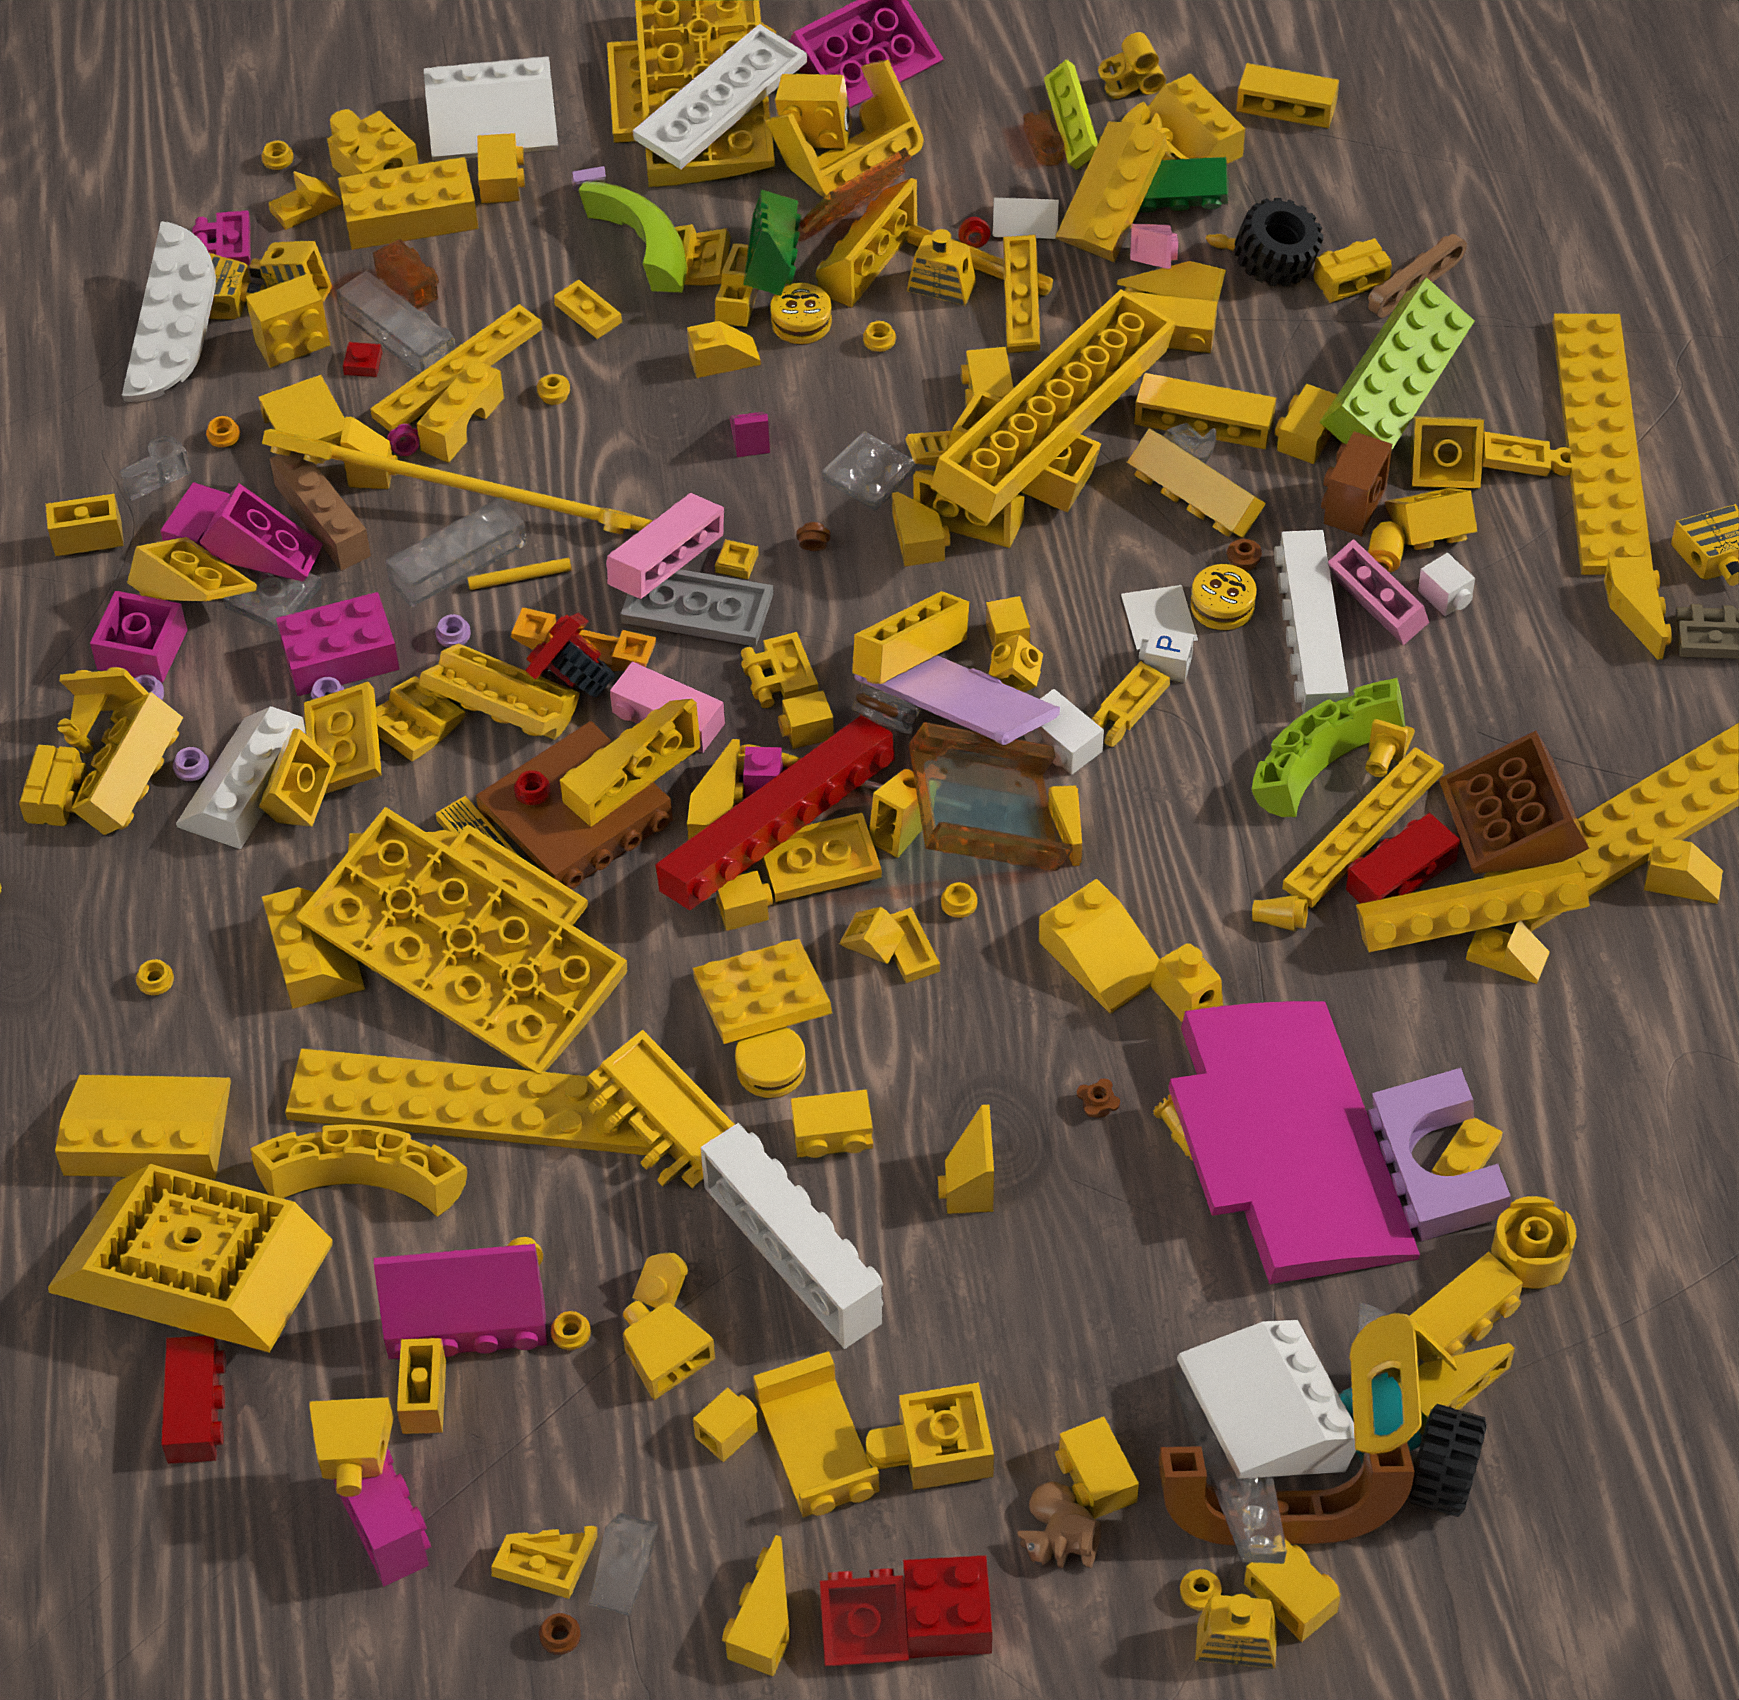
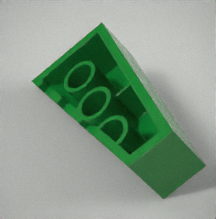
(1187, 184)
(772, 243)

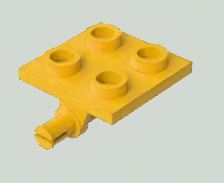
(93, 694)

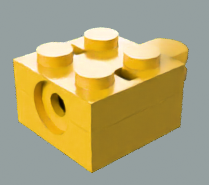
(368, 144)
(939, 1437)

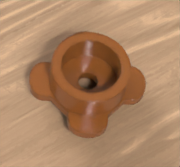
(1098, 1107)

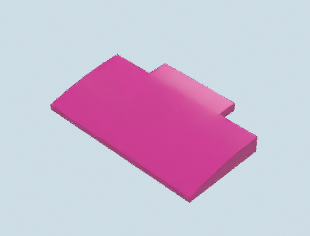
(1288, 1140)

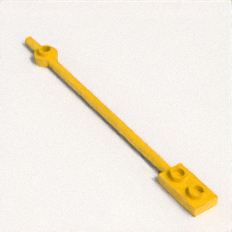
(317, 451)

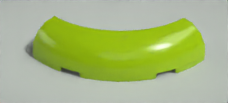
(664, 252)
(1320, 739)

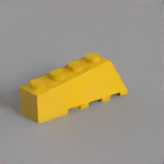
(632, 761)
(126, 762)

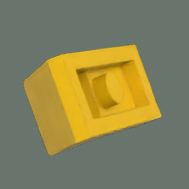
(307, 201)
(1512, 954)

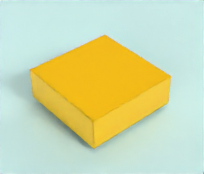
(736, 559)

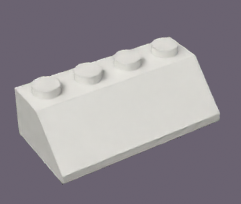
(231, 793)

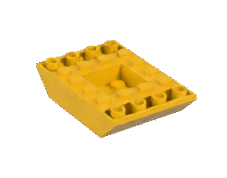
(230, 1284)

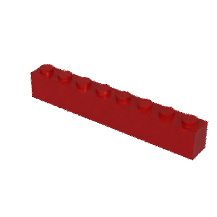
(774, 812)

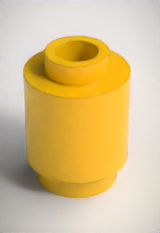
(1387, 545)

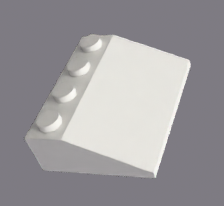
(490, 101)
(1271, 1402)

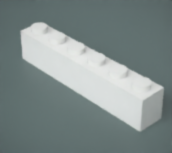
(1311, 617)

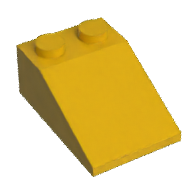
(184, 573)
(1099, 945)

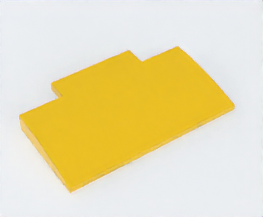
(647, 76)
(468, 935)

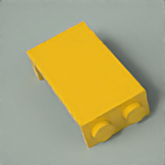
(815, 1435)

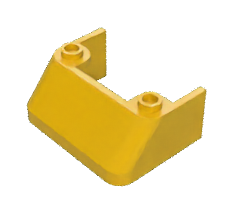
(887, 129)

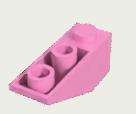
(1153, 244)

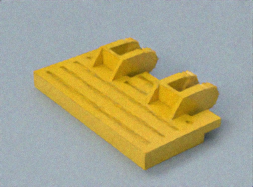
(667, 1106)

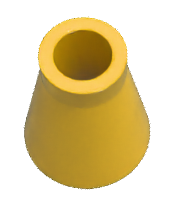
(1281, 912)

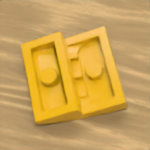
(704, 254)
(415, 719)

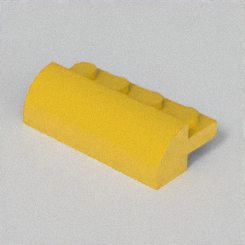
(501, 691)

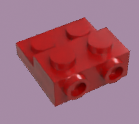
(864, 1618)

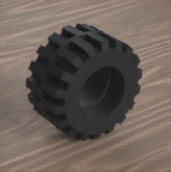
(1278, 242)
(1447, 1460)

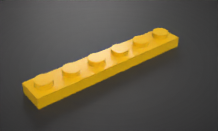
(486, 347)
(1363, 826)

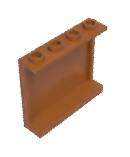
(555, 834)

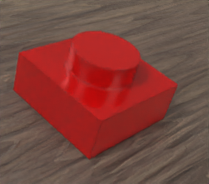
(362, 359)

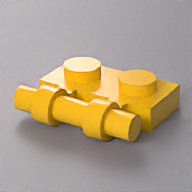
(790, 668)

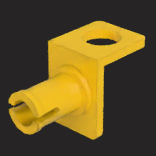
(1387, 743)

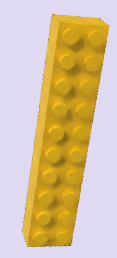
(1052, 406)

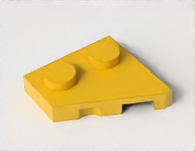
(545, 1559)

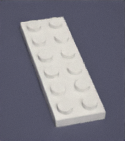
(719, 96)

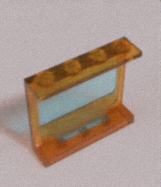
(985, 797)

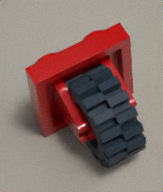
(570, 657)

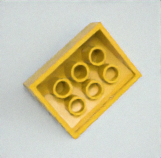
(136, 1121)

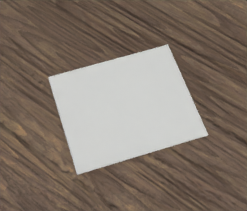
(1158, 608)

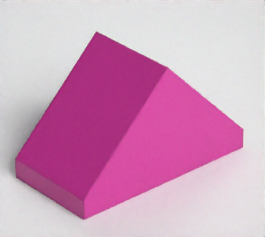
(750, 433)

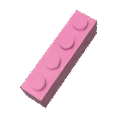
(665, 545)

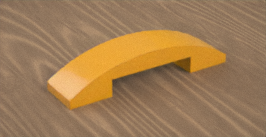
(617, 653)

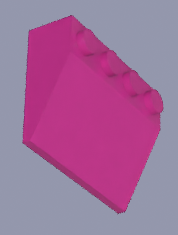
(865, 35)
(464, 1297)

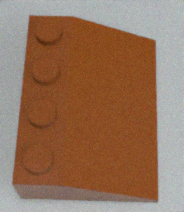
(1513, 809)

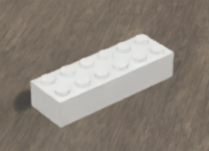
(792, 1235)

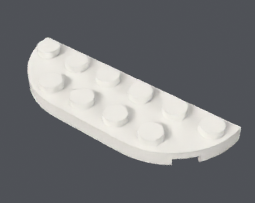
(171, 314)

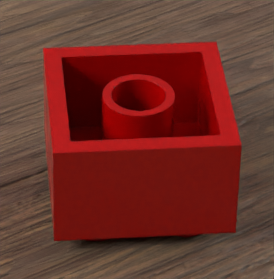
(947, 1606)

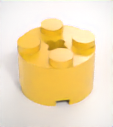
(1534, 1241)

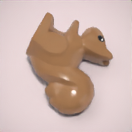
(1068, 1528)

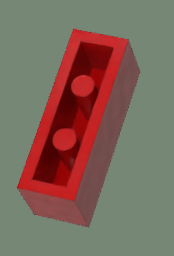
(1404, 861)
(192, 1399)

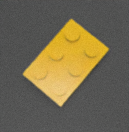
(348, 732)
(822, 858)

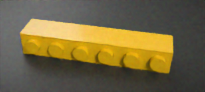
(1472, 905)

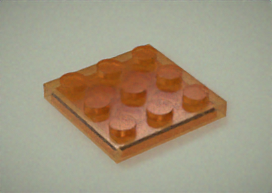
(852, 193)

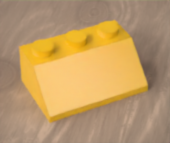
(1198, 121)
(999, 530)
(309, 963)

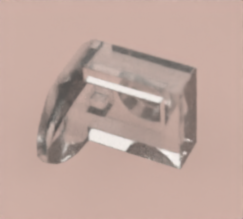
(1192, 442)

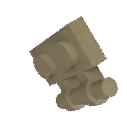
(1708, 631)

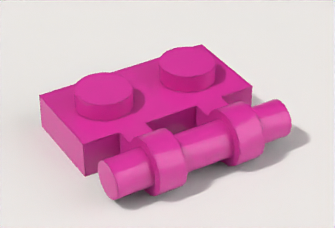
(231, 235)

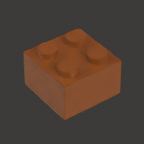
(1356, 483)

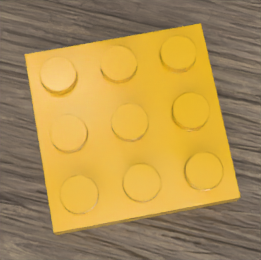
(761, 991)

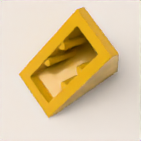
(873, 934)

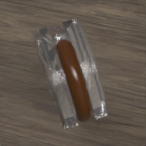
(885, 708)

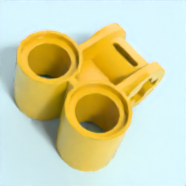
(1133, 67)

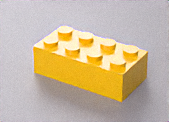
(408, 203)
(1061, 479)

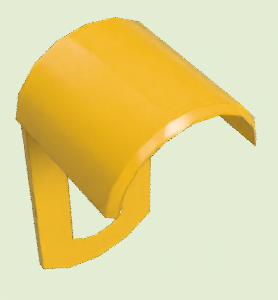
(1391, 1346)

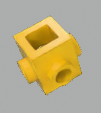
(1016, 664)

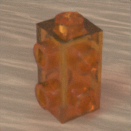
(406, 273)

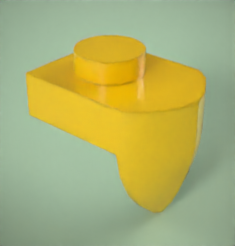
(661, 1279)

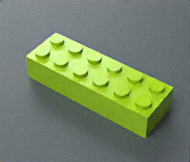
(1399, 366)

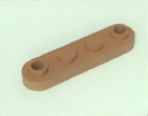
(1430, 264)

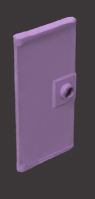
(970, 699)

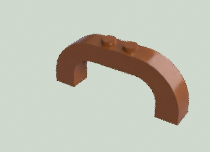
(1305, 1515)

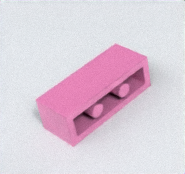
(1378, 592)
(644, 690)

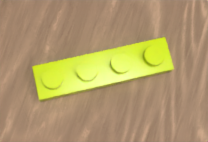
(1071, 114)

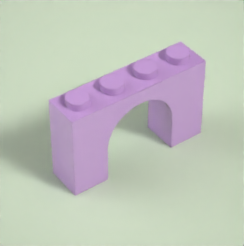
(1434, 1201)

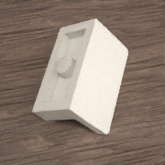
(1025, 217)

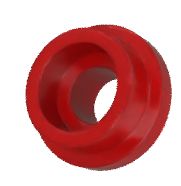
(973, 225)
(532, 780)

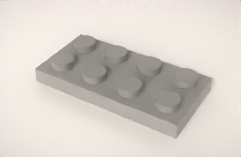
(703, 607)

